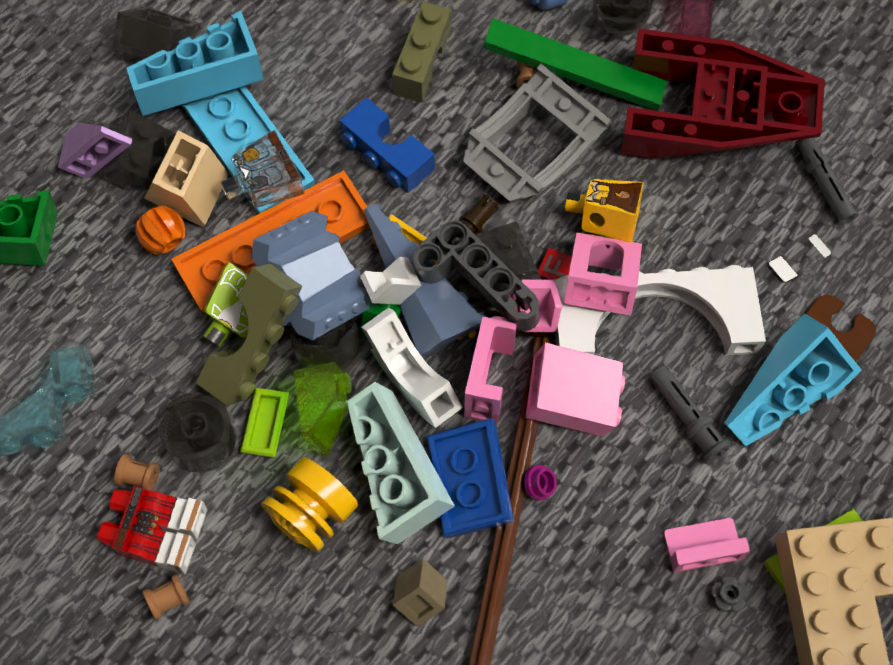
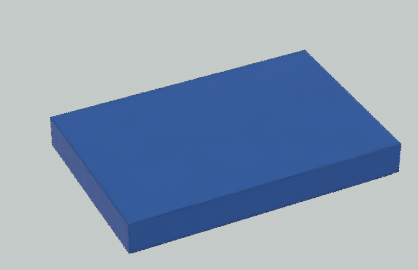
(474, 477)

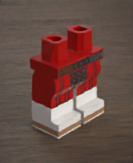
(154, 528)

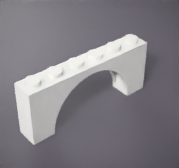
(721, 295)

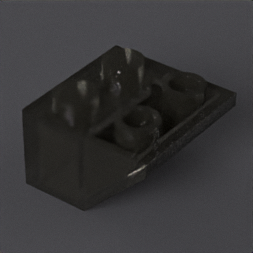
(141, 160)

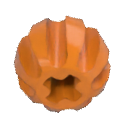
(160, 230)

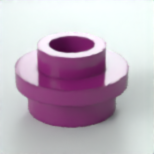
(540, 482)

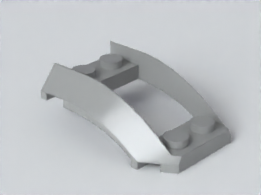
(563, 105)

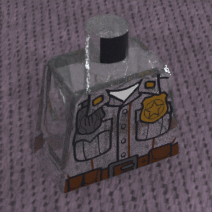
(264, 173)

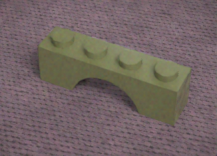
(268, 300)

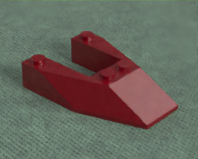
(736, 100)

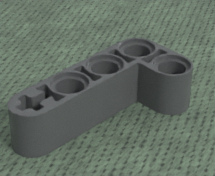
(482, 278)

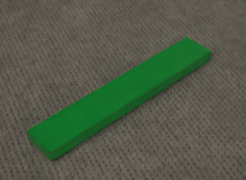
(575, 64)

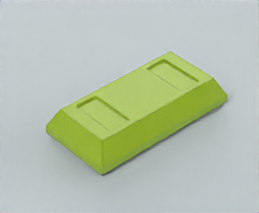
(265, 422)

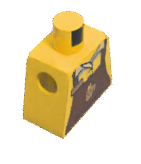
(608, 208)

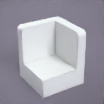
(392, 284)

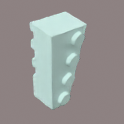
(399, 472)

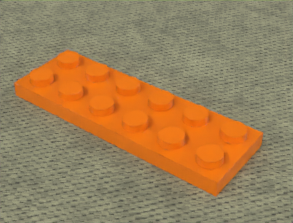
(332, 197)

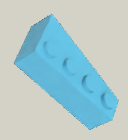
(197, 67)

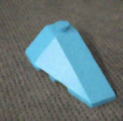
(797, 372)

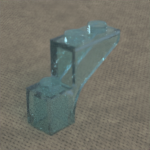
(40, 417)

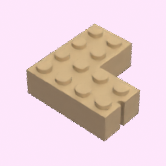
(832, 590)

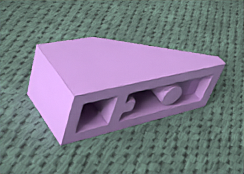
(90, 148)

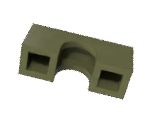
(416, 61)

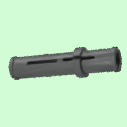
(833, 192)

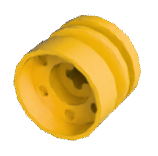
(306, 508)

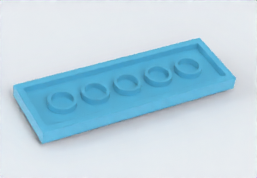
(234, 122)

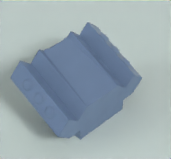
(319, 264)

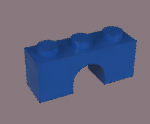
(402, 163)

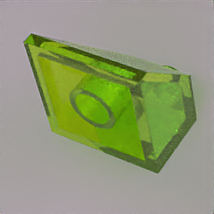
(321, 404)

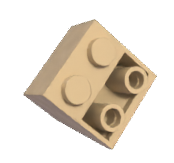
(188, 179)

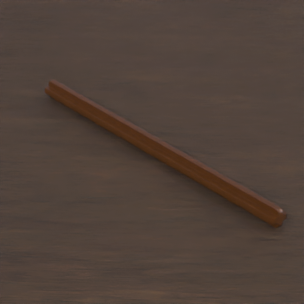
(505, 534)

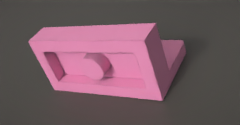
(704, 545)

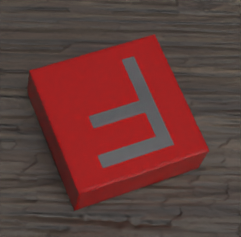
(554, 265)

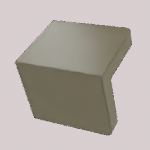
(420, 592)

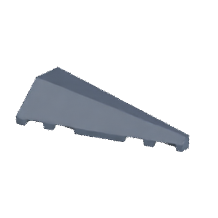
(434, 311)

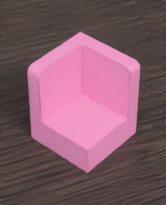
(549, 304)

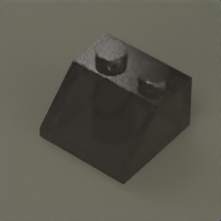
(149, 30)

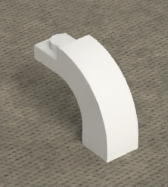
(413, 377)

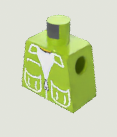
(226, 307)

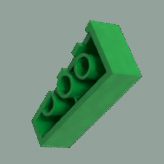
(27, 228)

